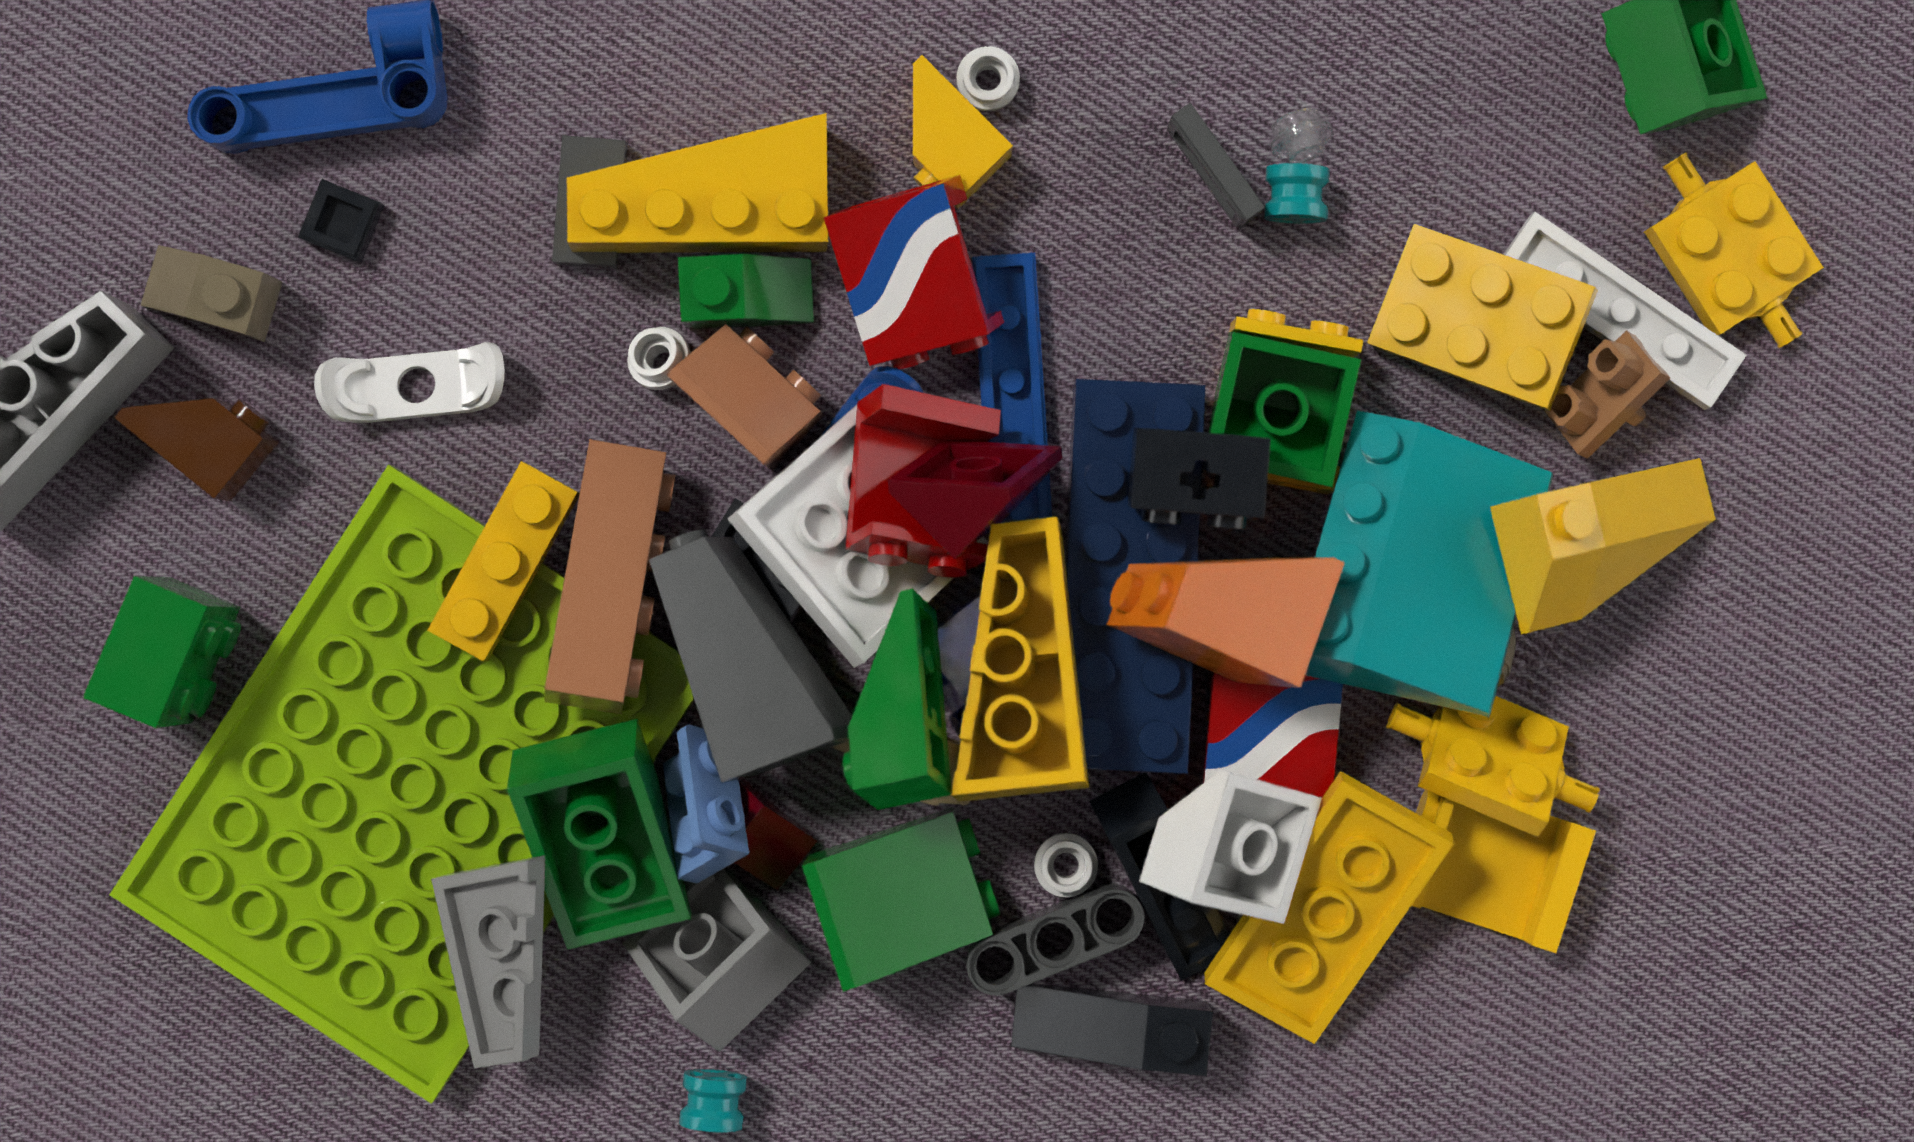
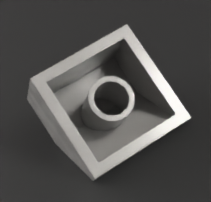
(721, 961)

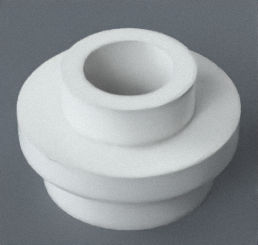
(988, 59)
(647, 347)
(1065, 885)

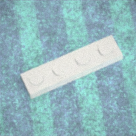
(1688, 351)

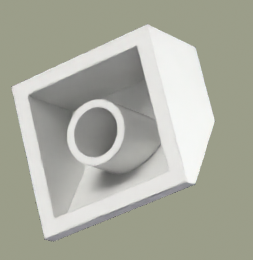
(1233, 846)

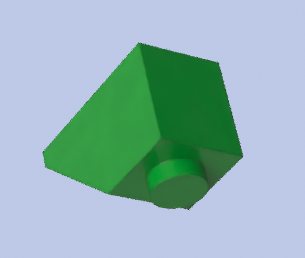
(744, 291)

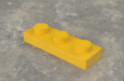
(504, 561)

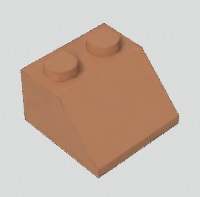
(747, 395)

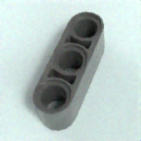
(1087, 941)

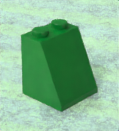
(900, 897)

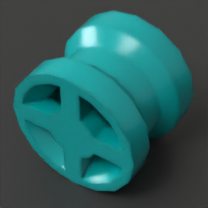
(1296, 193)
(713, 1100)

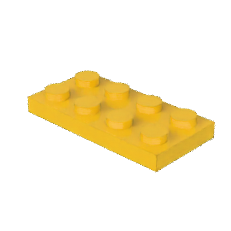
(1352, 891)

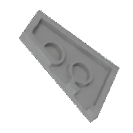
(495, 955)

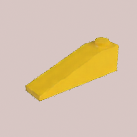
(1592, 539)

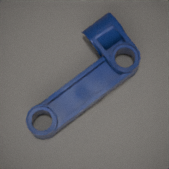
(405, 49)

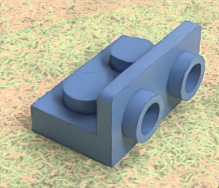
(702, 810)

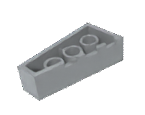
(66, 389)

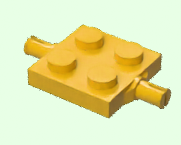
(1733, 249)
(1496, 763)

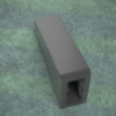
(744, 661)

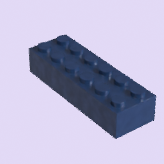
(1129, 691)

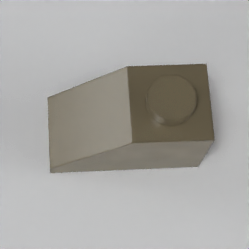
(211, 292)

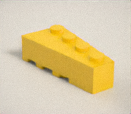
(716, 196)
(1023, 688)

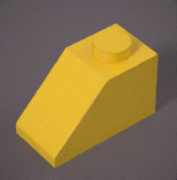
(951, 133)

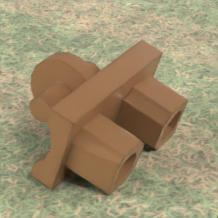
(1607, 394)

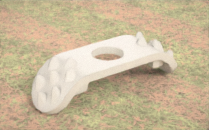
(370, 387)

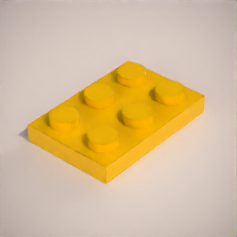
(1482, 316)

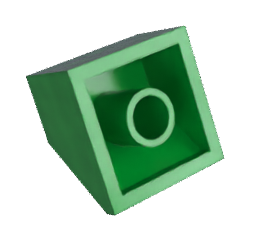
(1682, 60)
(1289, 396)

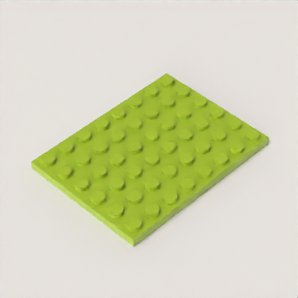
(360, 777)

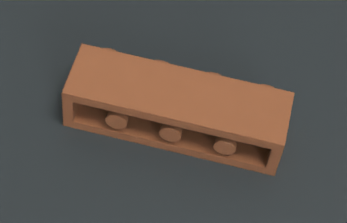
(606, 578)

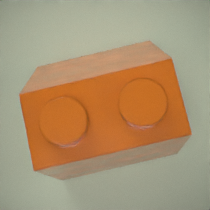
(1232, 615)

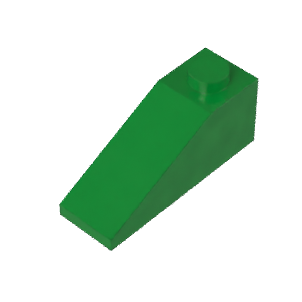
(900, 718)

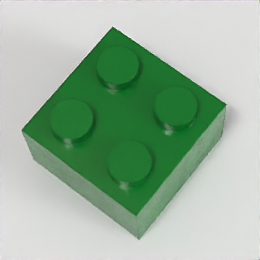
(163, 652)

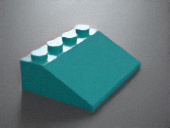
(1423, 572)

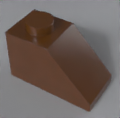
(205, 440)

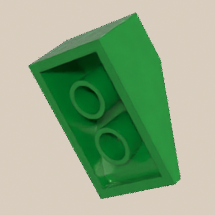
(603, 832)

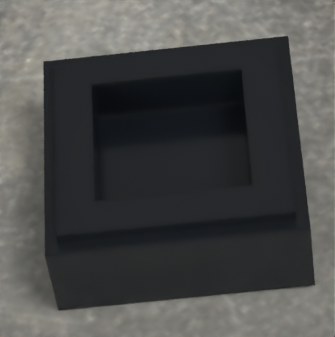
(341, 221)

